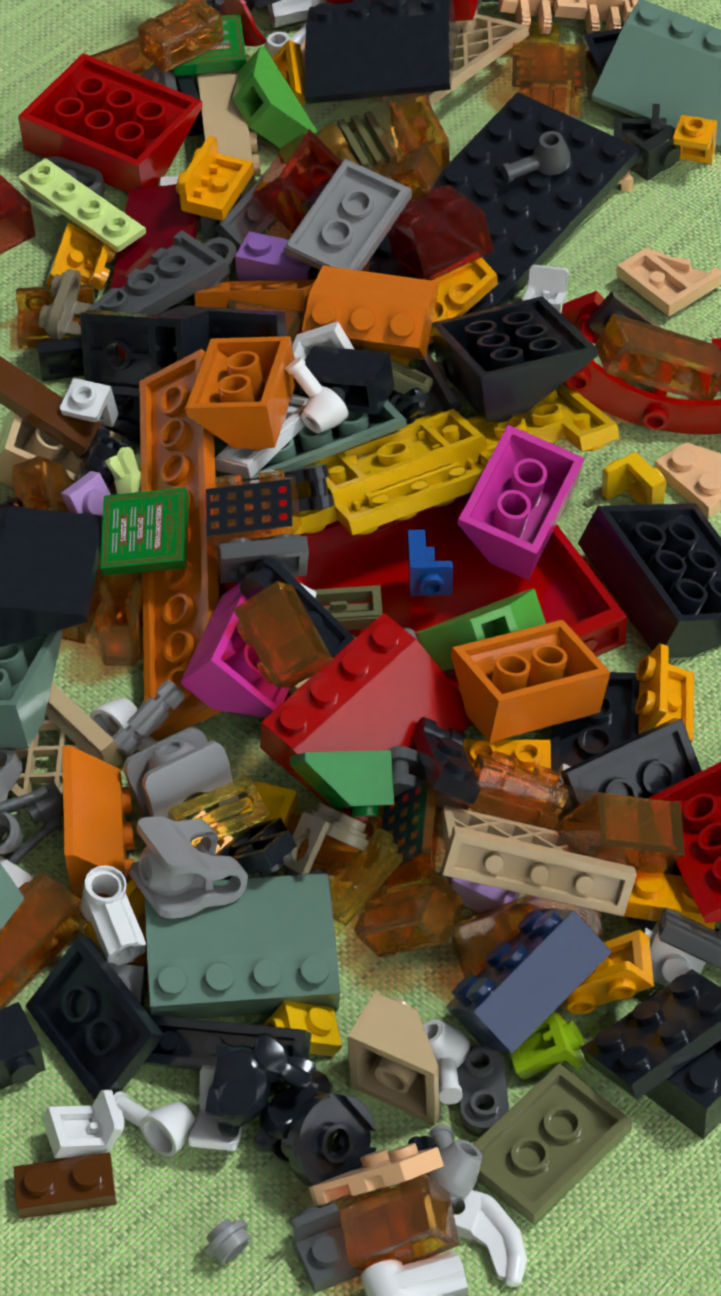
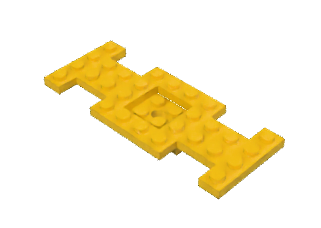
(435, 442)

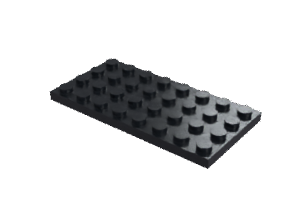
(536, 209)

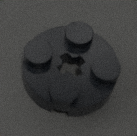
(309, 1132)

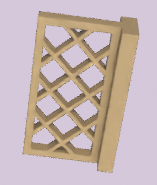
(470, 64)
(74, 727)
(530, 862)

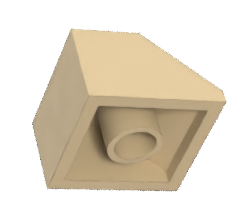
(394, 1058)

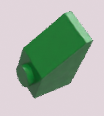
(349, 779)

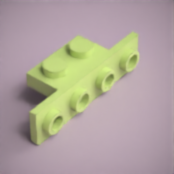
(82, 205)

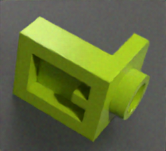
(548, 1046)

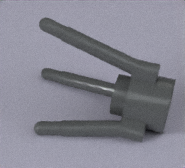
(42, 806)

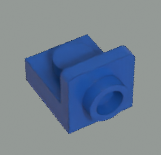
(425, 574)

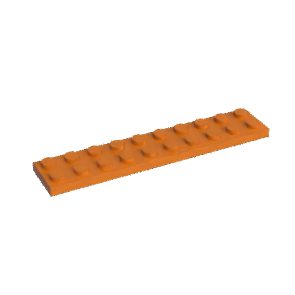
(177, 601)

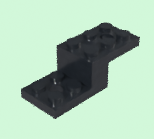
(161, 339)

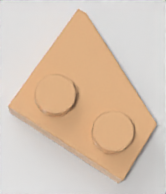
(666, 280)

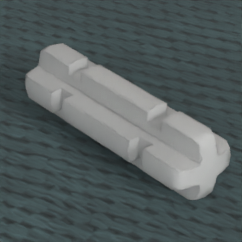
(148, 717)

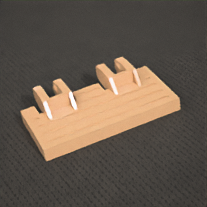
(590, 10)

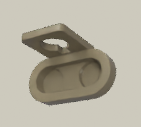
(59, 316)
(315, 827)

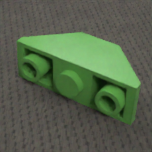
(269, 102)
(495, 619)

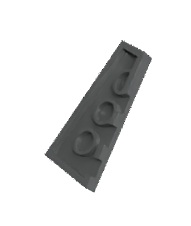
(168, 279)

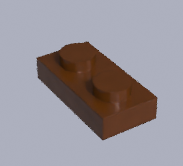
(64, 1185)

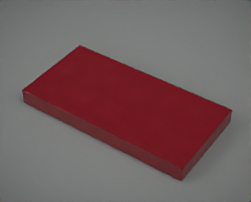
(162, 216)

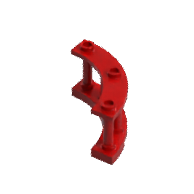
(631, 403)

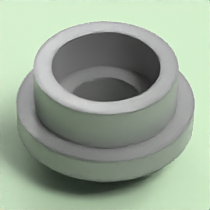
(227, 1240)

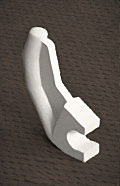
(493, 1228)

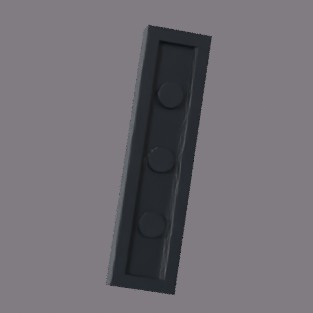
(194, 1041)

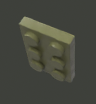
(548, 1142)

